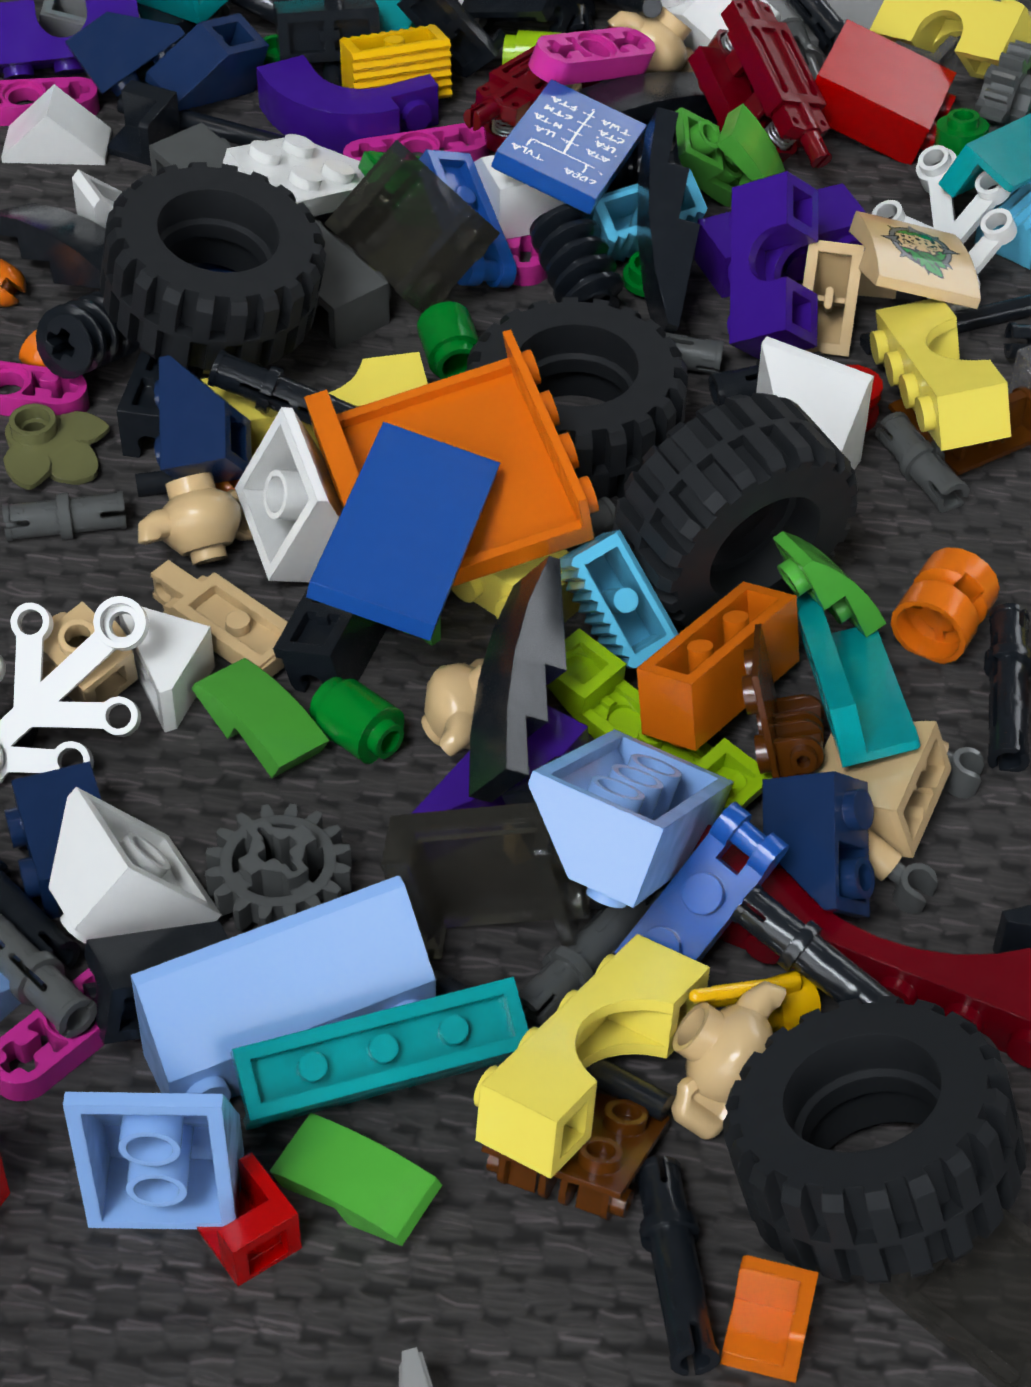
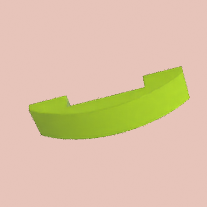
(602, 700)

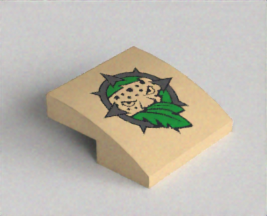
(916, 260)

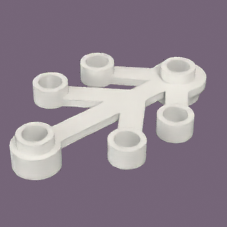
(980, 211)
(39, 701)

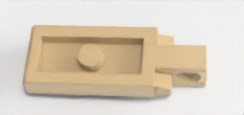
(237, 621)

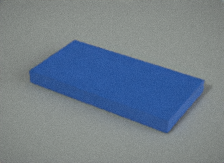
(404, 531)

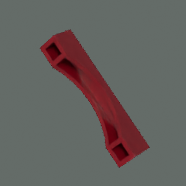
(980, 987)

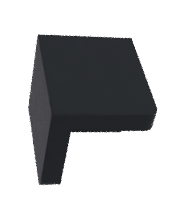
(149, 117)

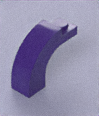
(333, 115)

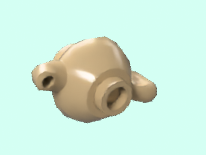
(666, 33)
(196, 520)
(451, 705)
(715, 1051)

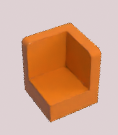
(769, 1318)

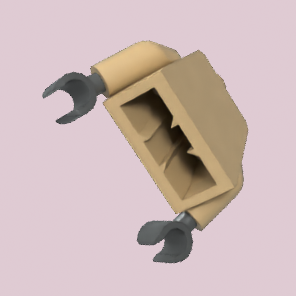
(903, 799)

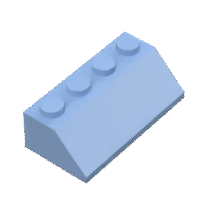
(625, 814)
(278, 981)

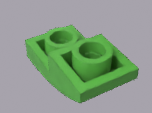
(748, 146)
(699, 152)
(813, 572)
(264, 713)
(357, 1177)

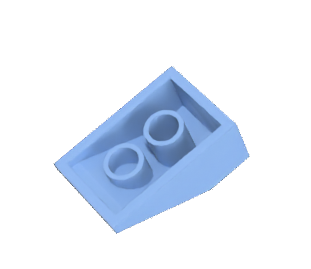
(155, 1158)

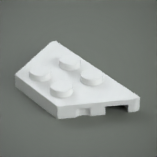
(308, 170)

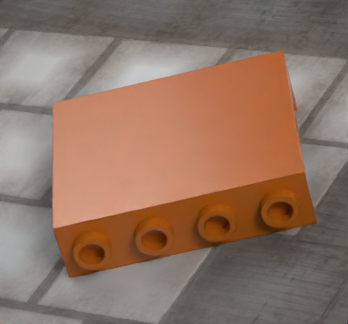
(494, 413)

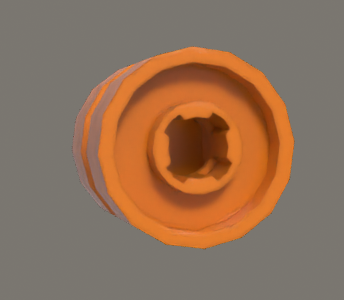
(945, 605)

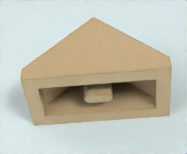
(835, 277)

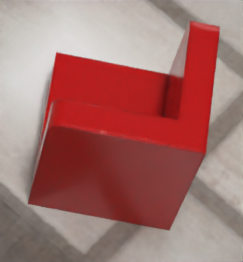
(264, 1229)

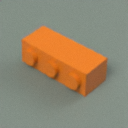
(696, 677)

